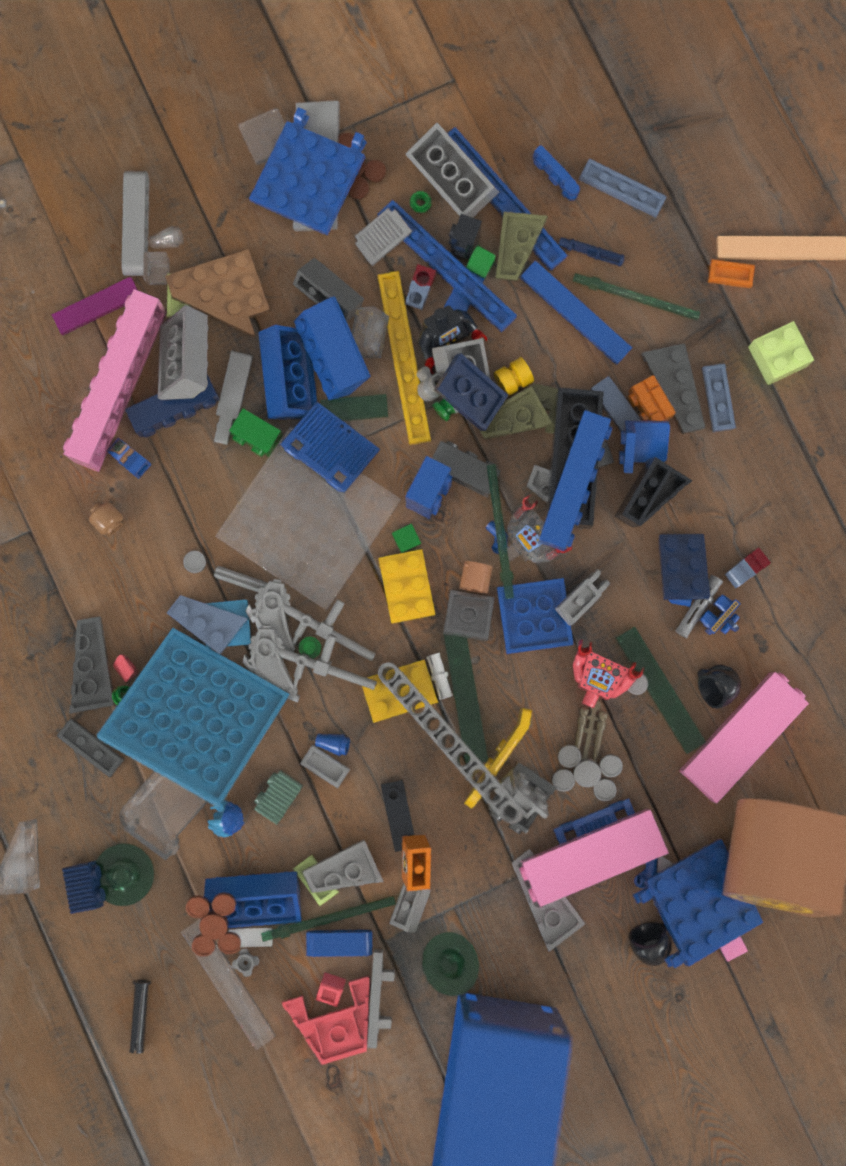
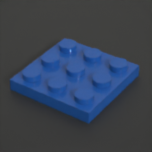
(531, 617)

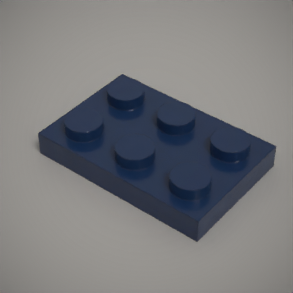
(470, 392)
(683, 566)

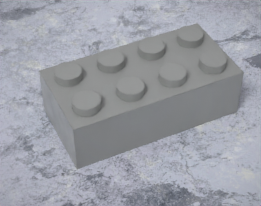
(452, 172)

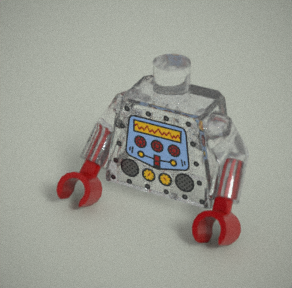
(524, 533)

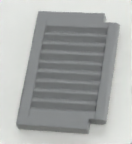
(382, 235)

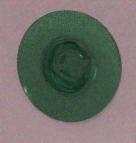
(125, 874)
(450, 964)

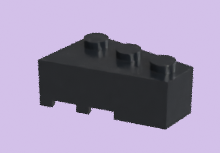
(650, 491)

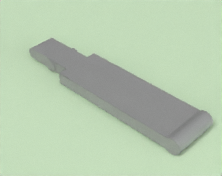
(232, 394)

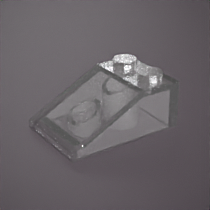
(21, 862)

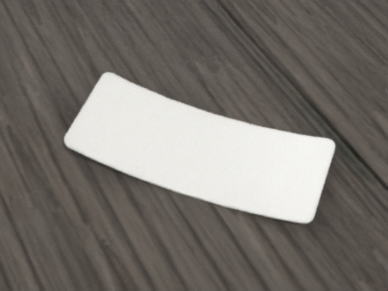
(252, 937)

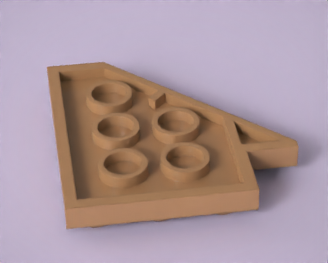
(223, 290)

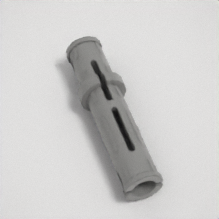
(684, 629)

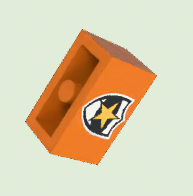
(416, 862)

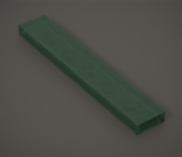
(661, 691)
(465, 696)

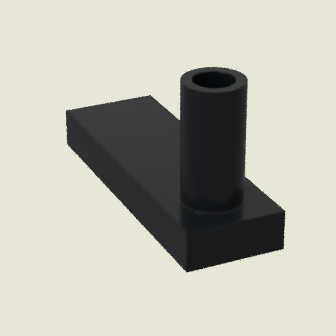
(397, 812)

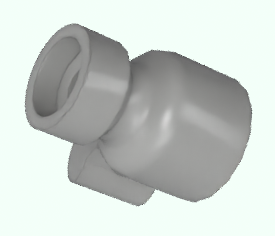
(427, 384)

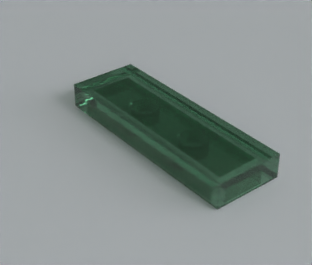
(358, 407)

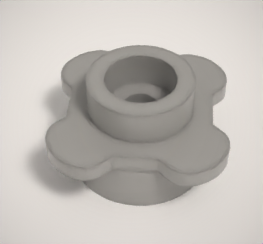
(239, 962)

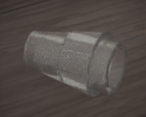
(167, 238)

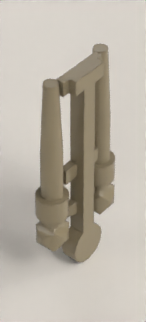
(601, 725)

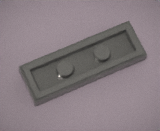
(90, 747)

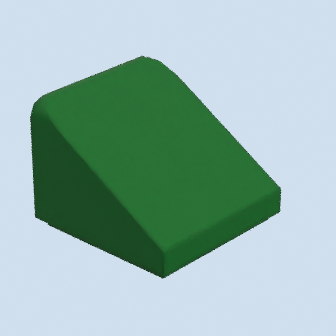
(481, 262)

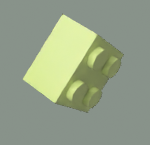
(780, 353)

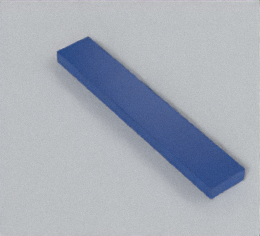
(575, 312)

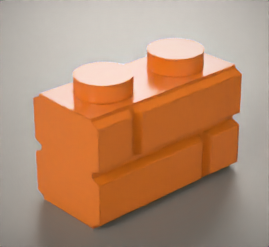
(651, 401)

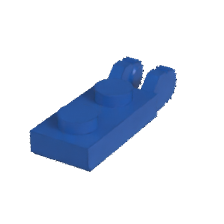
(556, 173)

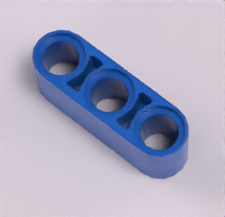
(339, 943)

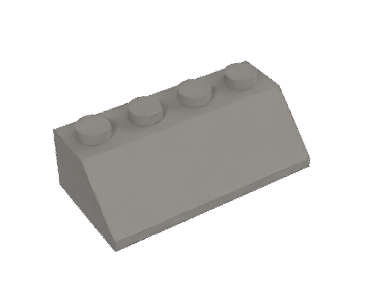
(183, 355)

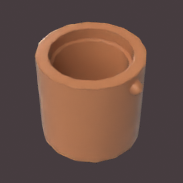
(476, 577)

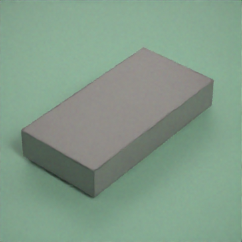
(325, 766)

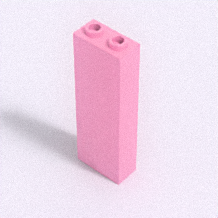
(744, 736)
(593, 857)

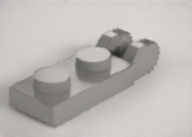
(581, 598)

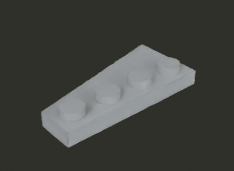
(554, 920)

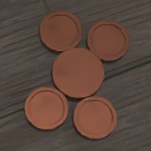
(374, 171)
(213, 924)

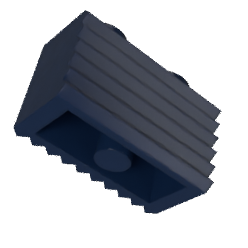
(83, 887)

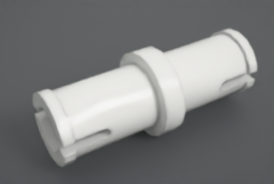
(439, 676)

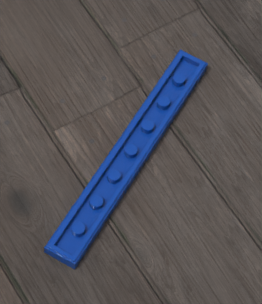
(505, 201)
(455, 272)

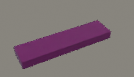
(93, 306)

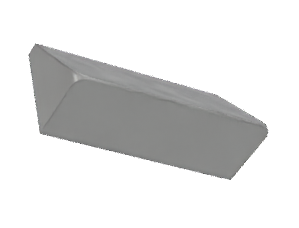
(409, 909)

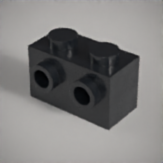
(464, 236)

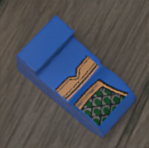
(129, 458)

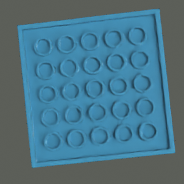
(194, 717)

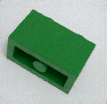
(256, 433)

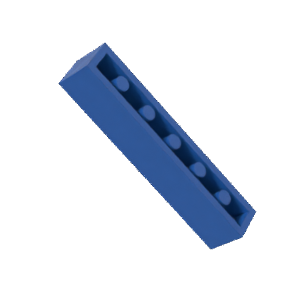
(574, 481)

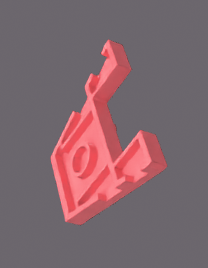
(338, 1032)

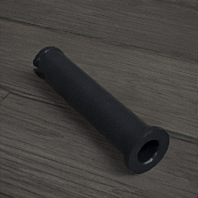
(139, 1015)

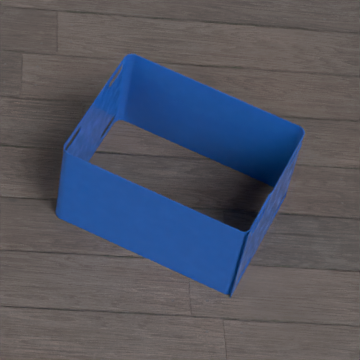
(502, 1084)

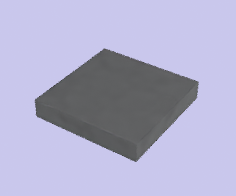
(468, 615)

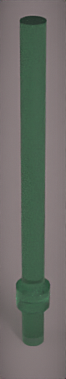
(594, 283)
(506, 575)
(285, 930)

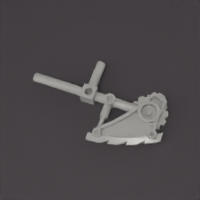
(274, 605)
(268, 662)

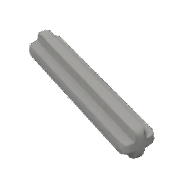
(238, 579)

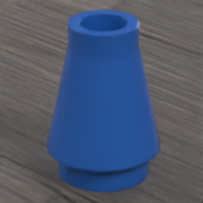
(334, 743)

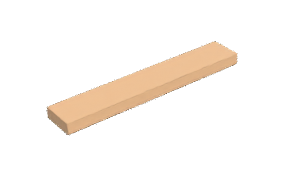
(781, 247)

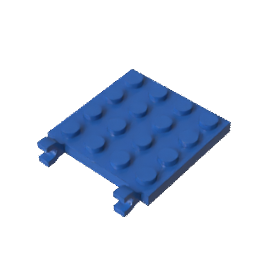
(308, 175)
(694, 905)

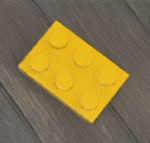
(406, 586)
(382, 701)

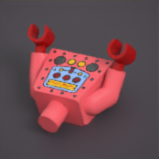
(601, 676)

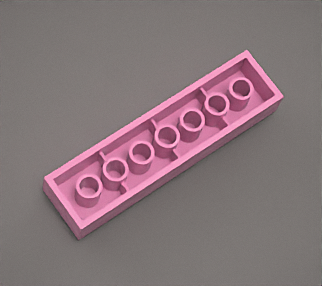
(115, 380)

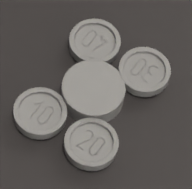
(587, 772)

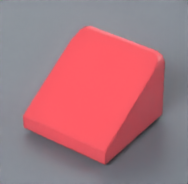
(125, 668)
(330, 989)

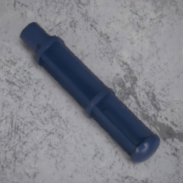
(593, 251)

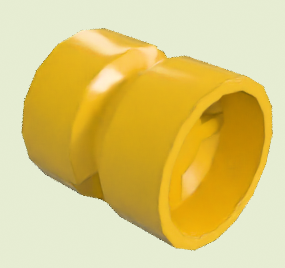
(513, 377)

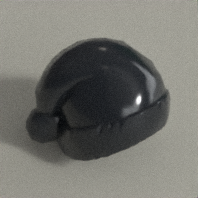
(719, 685)
(650, 943)

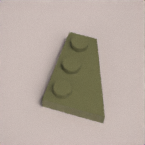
(517, 241)
(518, 415)

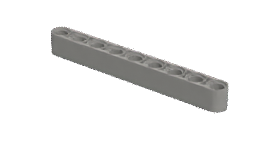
(459, 747)

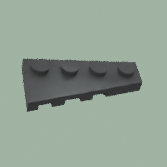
(675, 377)
(92, 676)

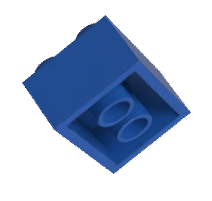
(428, 487)

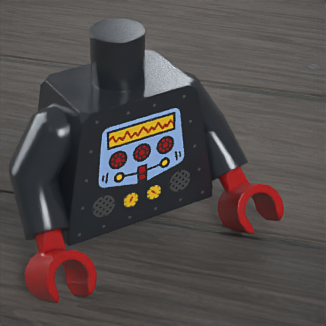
(446, 328)

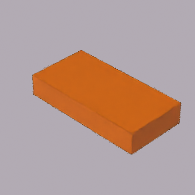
(731, 273)

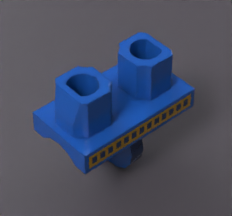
(726, 607)

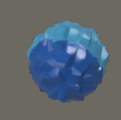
(227, 819)

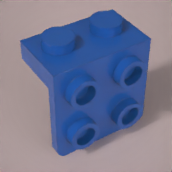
(642, 442)

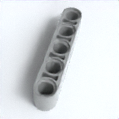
(135, 221)

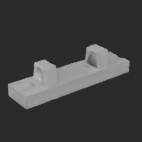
(375, 1020)

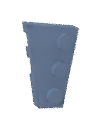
(207, 622)

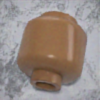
(106, 518)

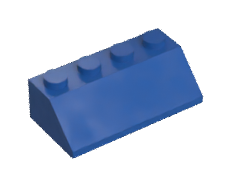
(332, 349)
(286, 373)
(259, 898)

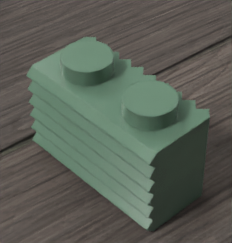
(278, 797)

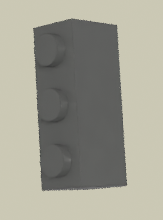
(321, 284)
(465, 467)

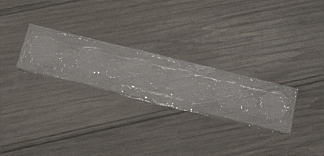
(233, 992)

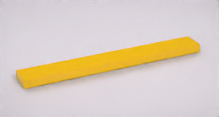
(404, 358)

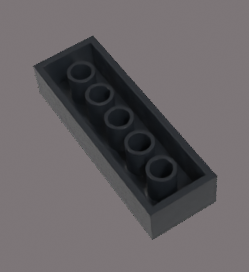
(568, 413)

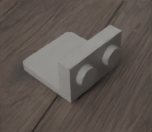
(527, 796)

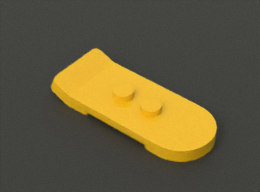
(504, 749)

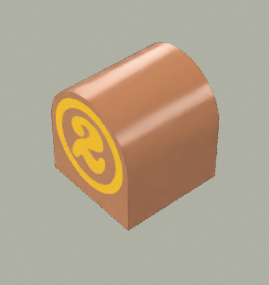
(787, 858)

